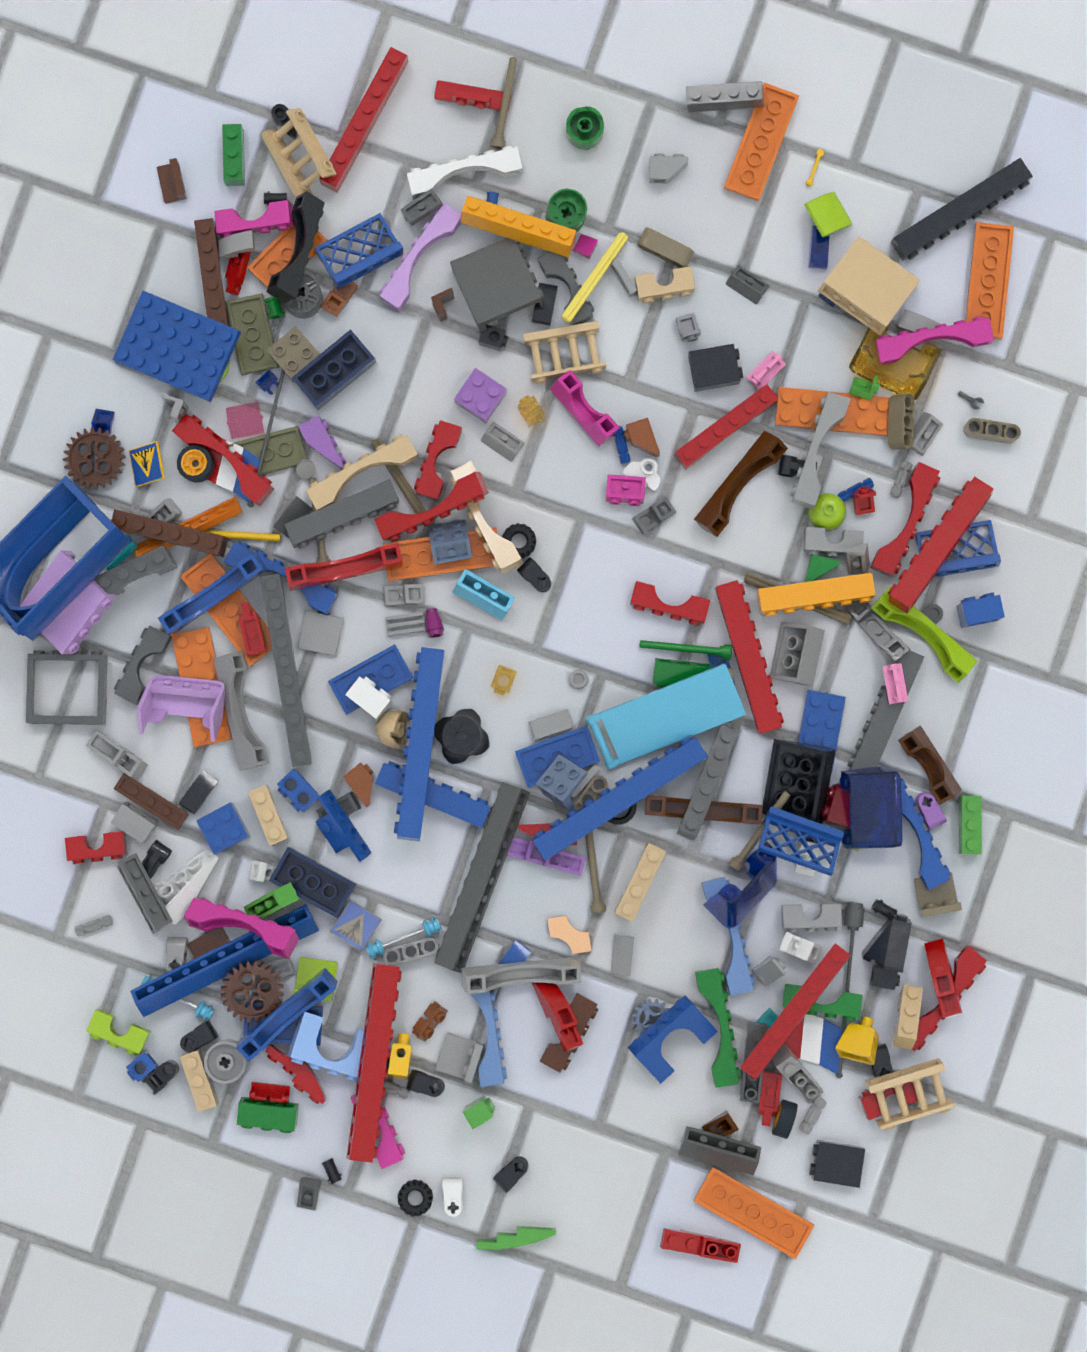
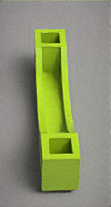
(953, 658)

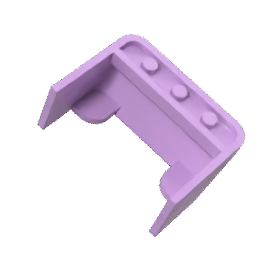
(182, 698)

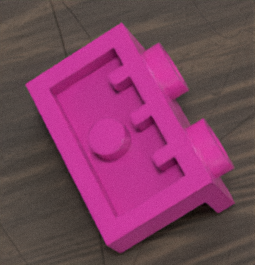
(625, 490)

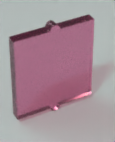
(244, 420)

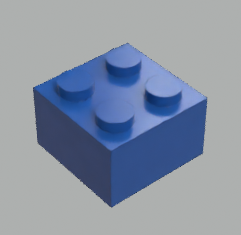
(980, 611)
(223, 828)

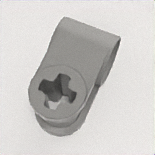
(176, 950)

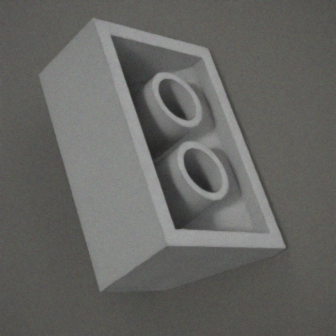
(797, 653)

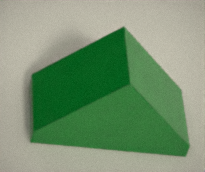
(819, 566)

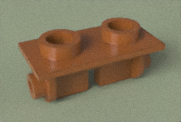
(425, 1028)

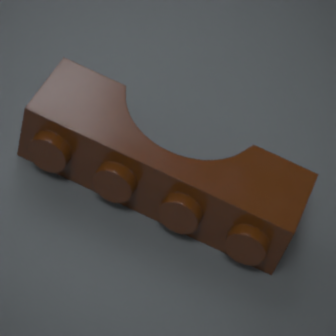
(941, 780)
(554, 1054)

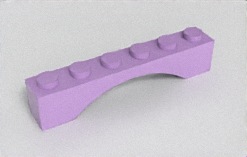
(444, 224)

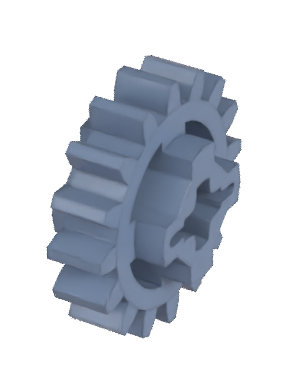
(645, 1007)

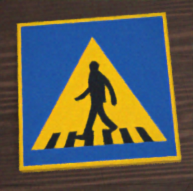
(146, 464)

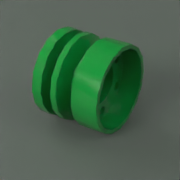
(570, 202)

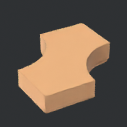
(577, 940)

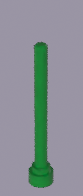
(724, 651)

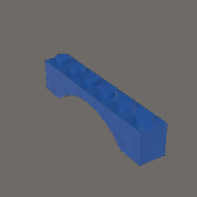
(226, 585)
(317, 596)
(931, 868)
(306, 997)

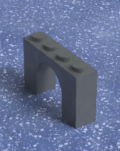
(156, 561)

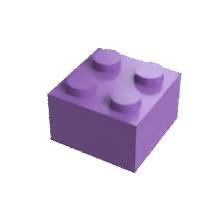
(480, 395)

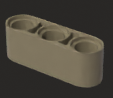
(665, 248)
(901, 421)
(1001, 430)
(590, 790)

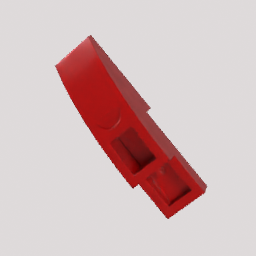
(942, 978)
(561, 1015)
(304, 1079)
(700, 1245)

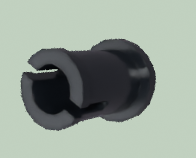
(274, 197)
(882, 908)
(332, 1171)

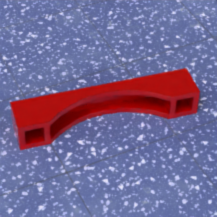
(726, 426)
(251, 484)
(921, 484)
(465, 491)
(315, 574)
(966, 966)

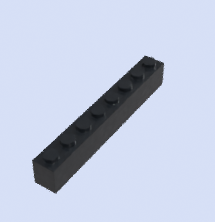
(962, 209)

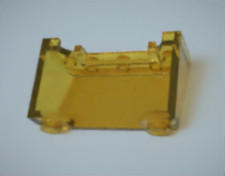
(903, 377)

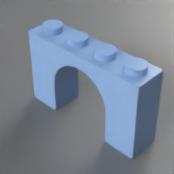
(305, 1049)

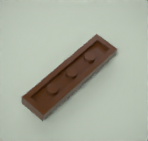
(151, 801)

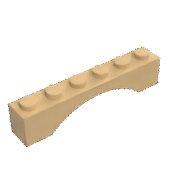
(396, 453)
(504, 551)

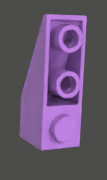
(317, 438)

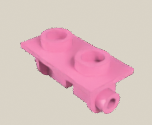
(766, 370)
(895, 683)

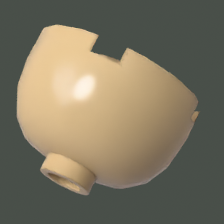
(392, 728)

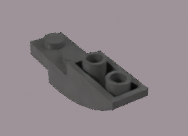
(750, 1087)

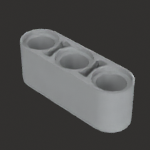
(402, 955)

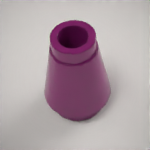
(434, 625)

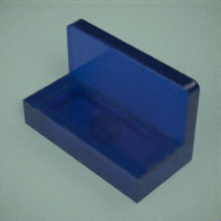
(818, 249)

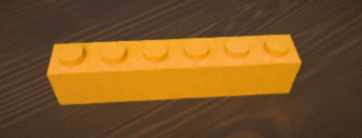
(518, 226)
(815, 593)

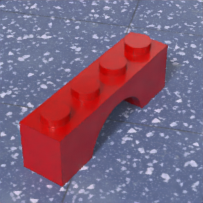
(445, 437)
(645, 597)

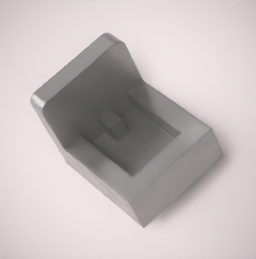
(688, 327)

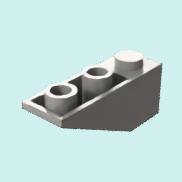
(769, 970)
(796, 1074)

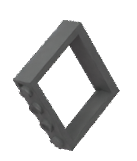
(100, 719)

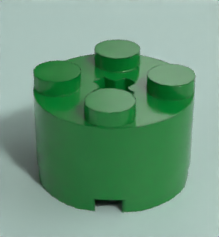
(581, 118)

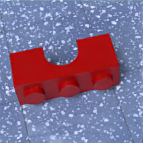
(113, 845)
(870, 1103)

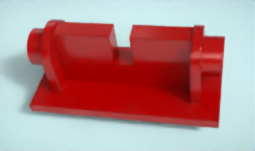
(270, 1092)

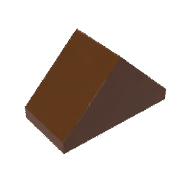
(721, 1125)

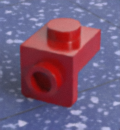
(864, 500)

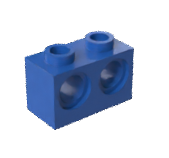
(302, 786)

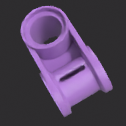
(931, 813)

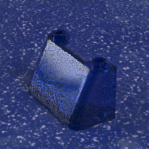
(873, 808)
(732, 904)

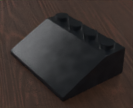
(803, 773)

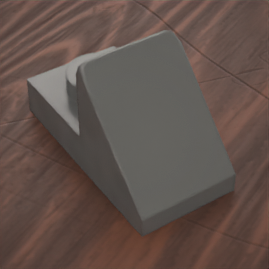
(308, 1193)

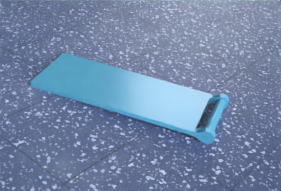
(668, 715)

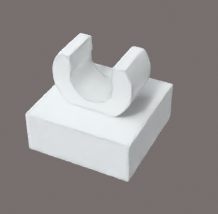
(258, 871)

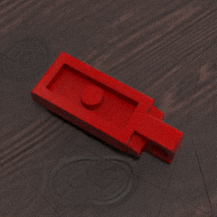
(236, 272)
(251, 631)
(769, 1096)

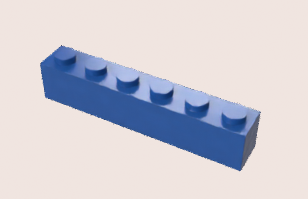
(439, 797)

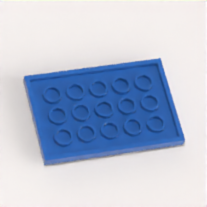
(176, 346)

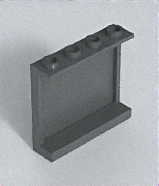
(496, 281)

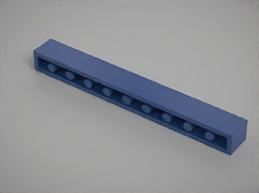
(420, 744)
(619, 798)
(214, 965)

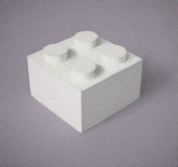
(369, 698)

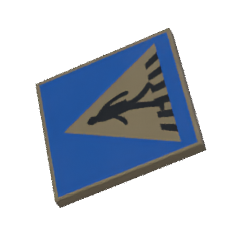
(355, 925)

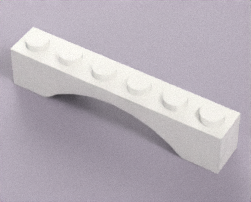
(503, 162)

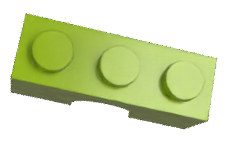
(102, 1027)

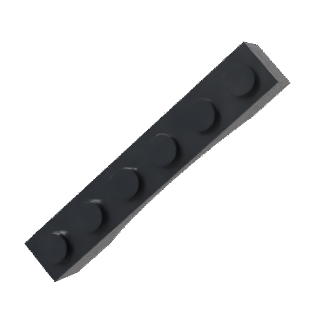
(306, 216)

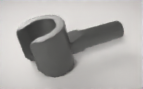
(970, 399)

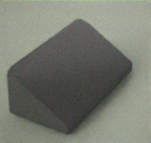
(747, 284)
(294, 511)

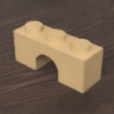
(649, 289)
(268, 815)
(909, 1011)
(198, 1080)

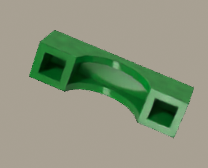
(847, 1005)

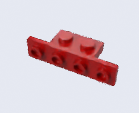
(469, 95)

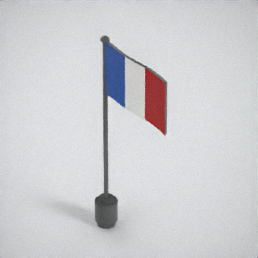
(224, 473)
(815, 1036)

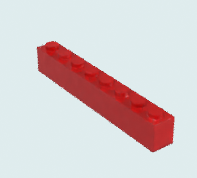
(365, 117)
(940, 545)
(748, 657)
(795, 1011)

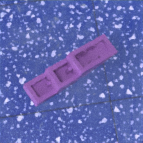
(561, 861)

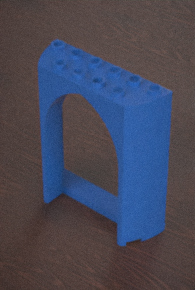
(33, 539)

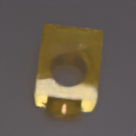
(531, 410)
(503, 671)

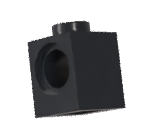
(484, 338)
(884, 978)

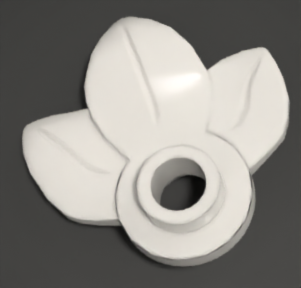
(638, 469)

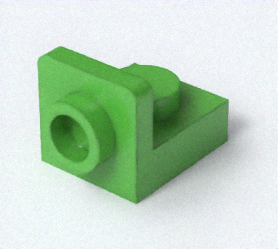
(864, 388)

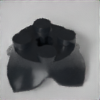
(458, 751)

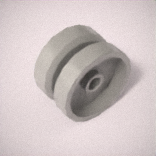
(215, 1065)

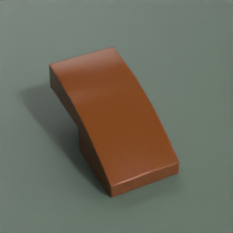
(337, 299)

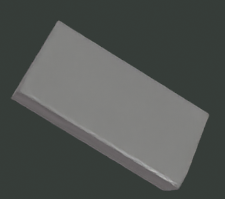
(925, 432)
(502, 441)
(858, 559)
(622, 955)

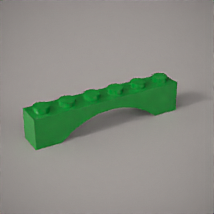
(724, 1068)

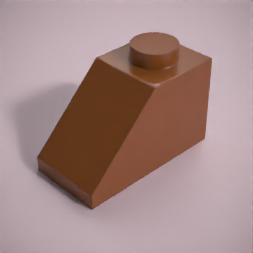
(642, 436)
(361, 782)

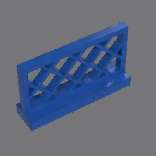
(364, 265)
(972, 563)
(803, 829)

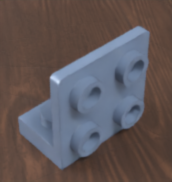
(449, 541)
(561, 781)

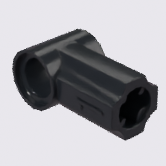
(789, 466)
(156, 855)

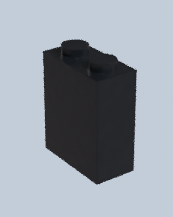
(715, 367)
(837, 1163)

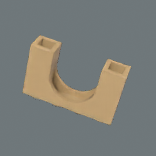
(640, 882)

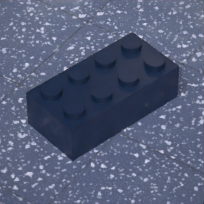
(334, 369)
(313, 881)

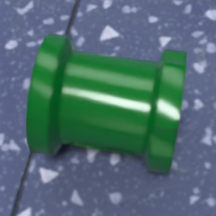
(274, 308)

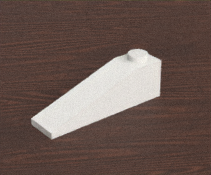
(185, 885)

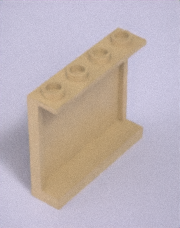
(869, 285)

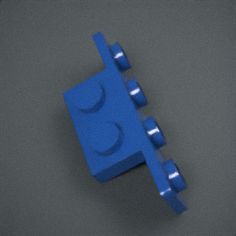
(339, 829)

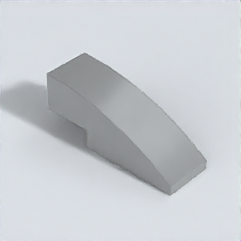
(116, 755)

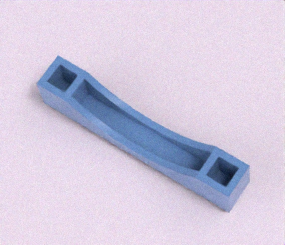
(737, 975)
(490, 1068)

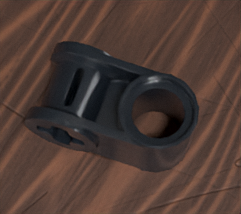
(282, 121)
(533, 573)
(201, 1035)
(882, 1060)
(159, 1078)
(421, 1083)
(509, 1176)

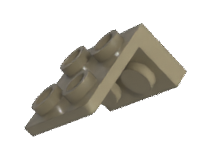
(293, 352)
(938, 899)

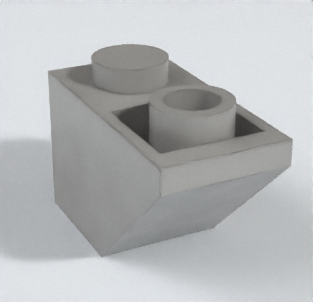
(666, 168)

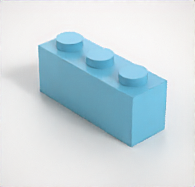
(483, 594)

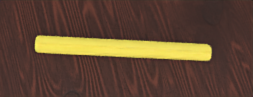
(594, 277)

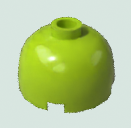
(828, 512)

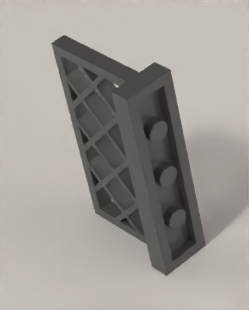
(144, 893)

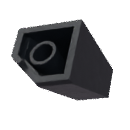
(890, 944)

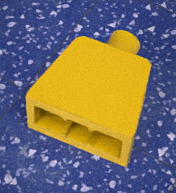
(859, 1042)
(399, 1066)

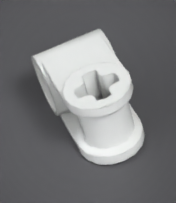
(453, 1193)

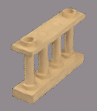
(284, 159)
(552, 337)
(896, 1081)

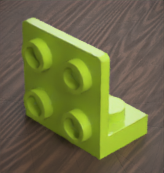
(311, 967)

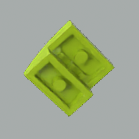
(828, 214)

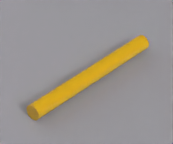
(247, 535)

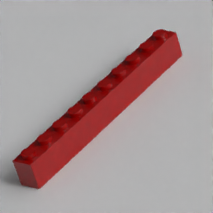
(372, 1063)

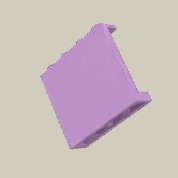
(79, 616)

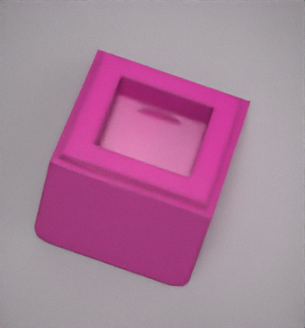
(585, 246)

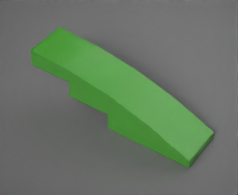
(524, 1236)

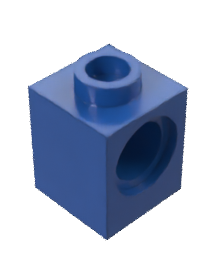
(149, 1063)

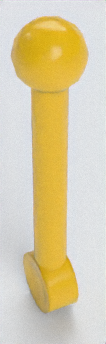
(819, 153)

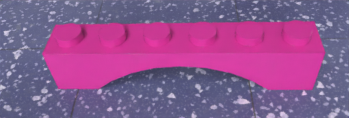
(971, 333)
(208, 916)

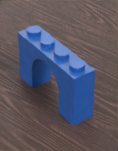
(680, 1016)

